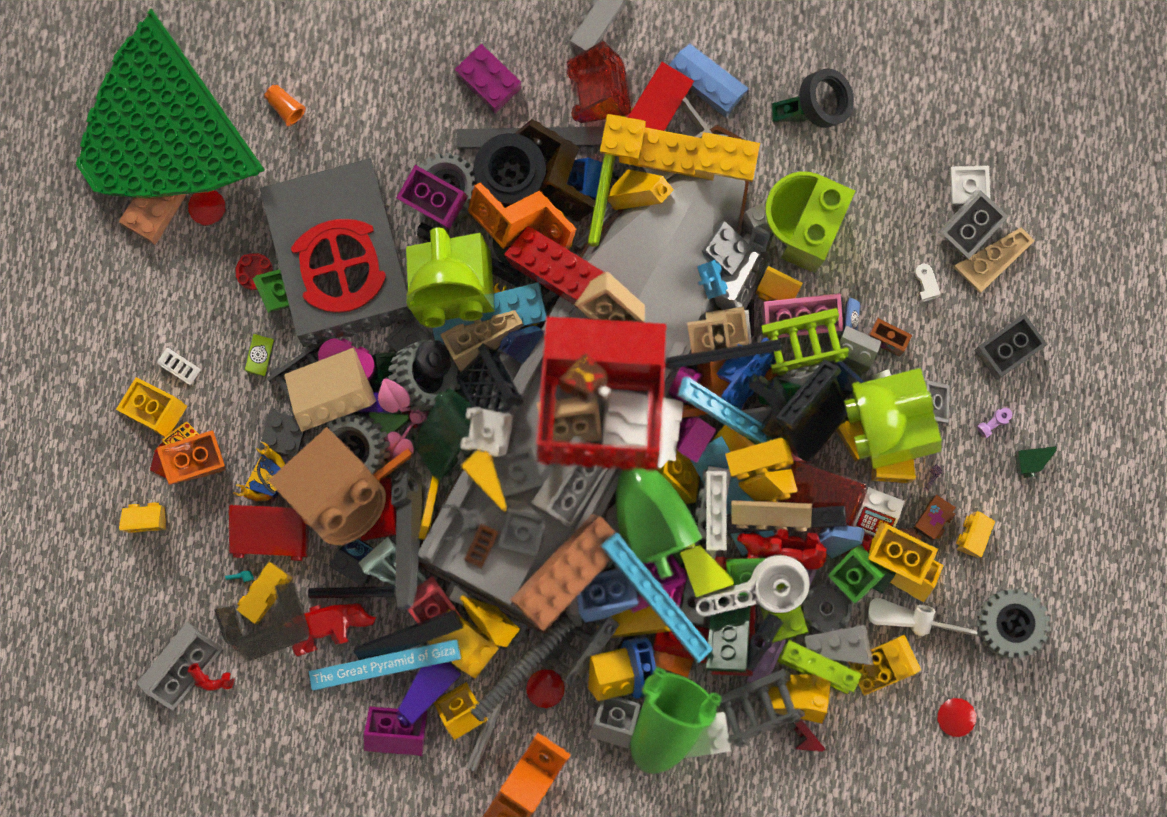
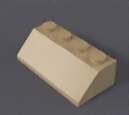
(771, 514)

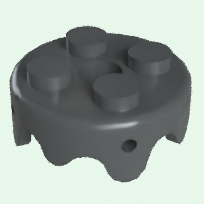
(836, 598)

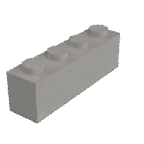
(595, 24)

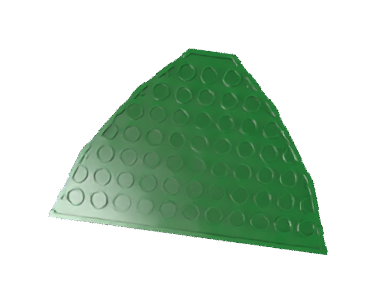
(159, 125)

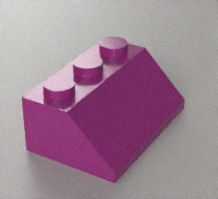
(387, 735)

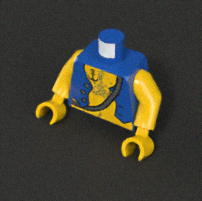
(257, 486)

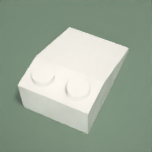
(712, 739)

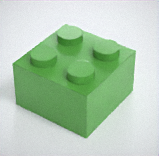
(857, 574)

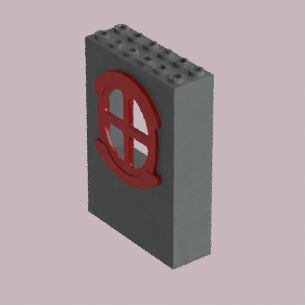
(320, 208)

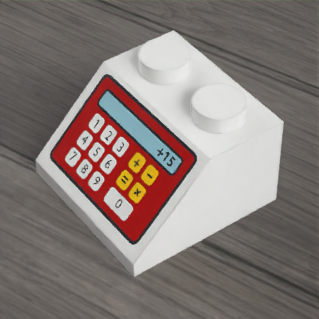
(877, 509)

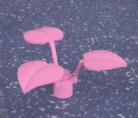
(394, 398)

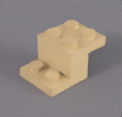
(719, 330)

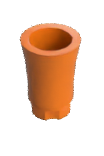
(284, 104)

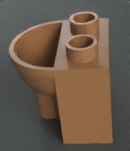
(331, 490)

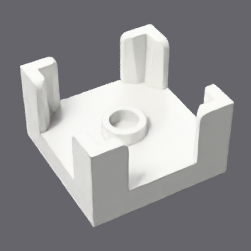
(488, 431)

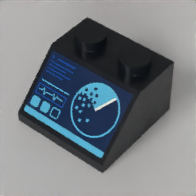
(348, 558)

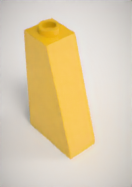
(638, 190)
(638, 623)

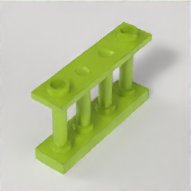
(810, 323)
(809, 662)

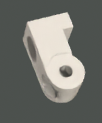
(927, 282)

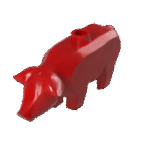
(808, 552)
(334, 622)

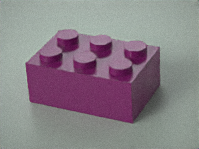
(488, 78)
(432, 196)

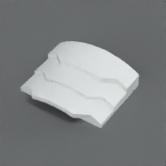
(627, 423)

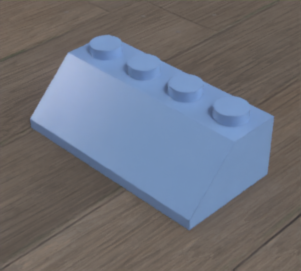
(710, 80)

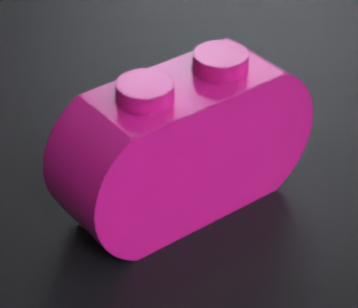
(335, 346)

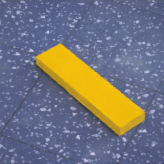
(428, 510)

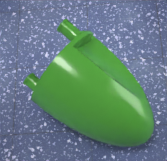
(653, 518)
(670, 721)

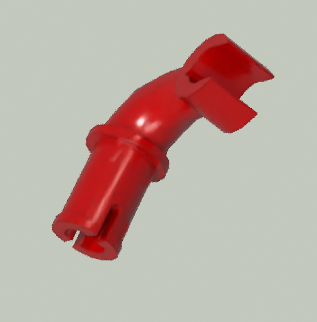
(203, 681)

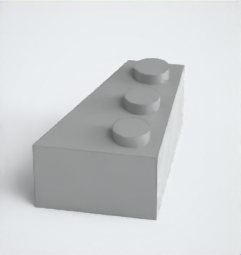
(842, 645)

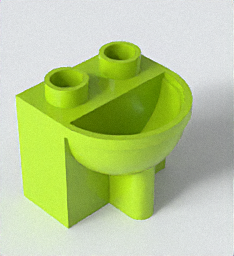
(806, 215)
(449, 278)
(894, 419)

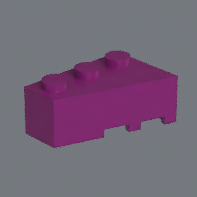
(694, 437)

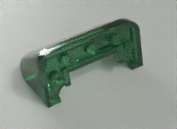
(442, 433)

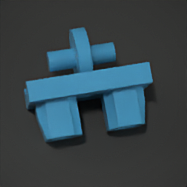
(711, 279)

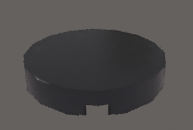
(433, 359)

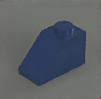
(521, 342)

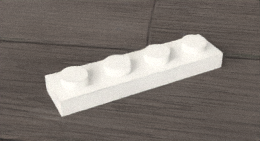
(716, 510)

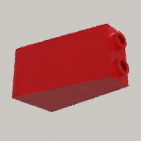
(661, 97)

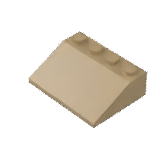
(328, 389)

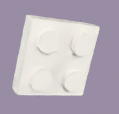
(966, 181)

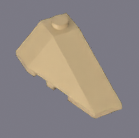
(465, 340)

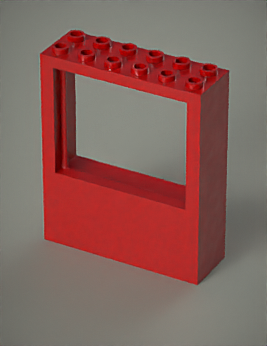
(631, 358)

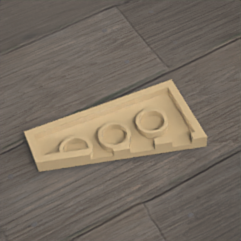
(990, 262)

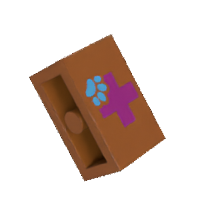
(891, 337)
(934, 518)

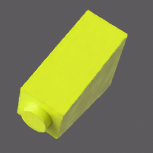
(704, 571)

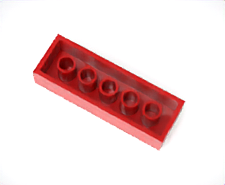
(551, 265)

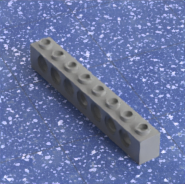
(701, 514)

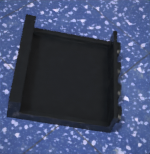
(814, 412)

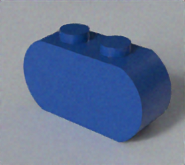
(642, 662)

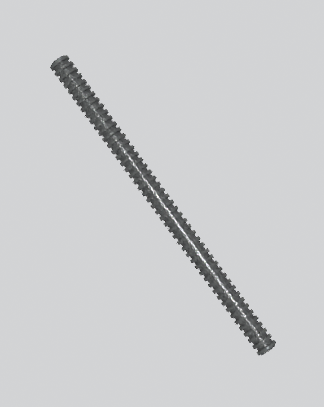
(524, 666)

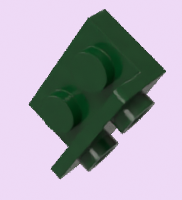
(382, 363)

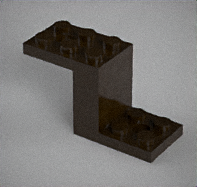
(559, 160)

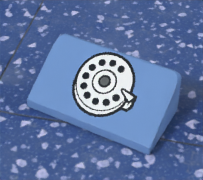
(851, 314)

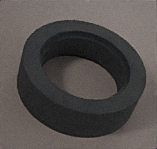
(809, 101)

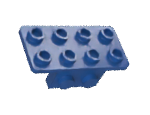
(737, 373)

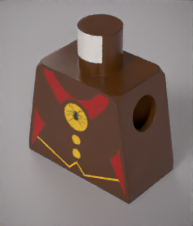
(585, 380)

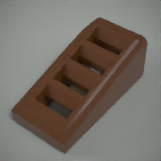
(494, 533)

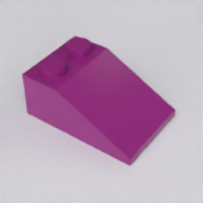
(667, 583)

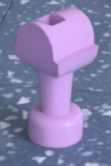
(1000, 417)

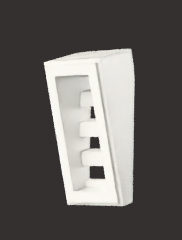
(164, 357)
(455, 591)

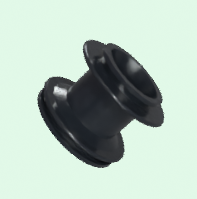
(502, 150)

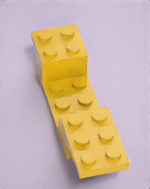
(679, 152)

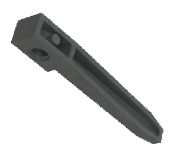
(408, 501)

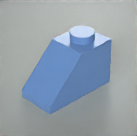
(840, 539)

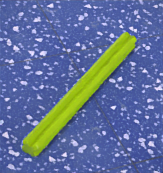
(601, 200)

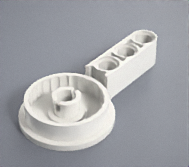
(762, 588)

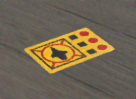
(180, 433)

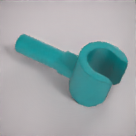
(245, 575)

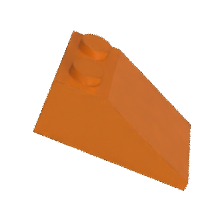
(191, 458)

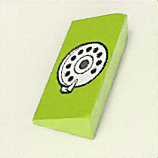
(259, 355)

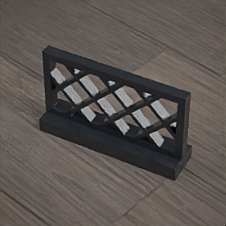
(499, 377)

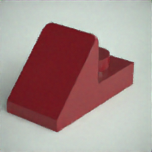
(810, 742)

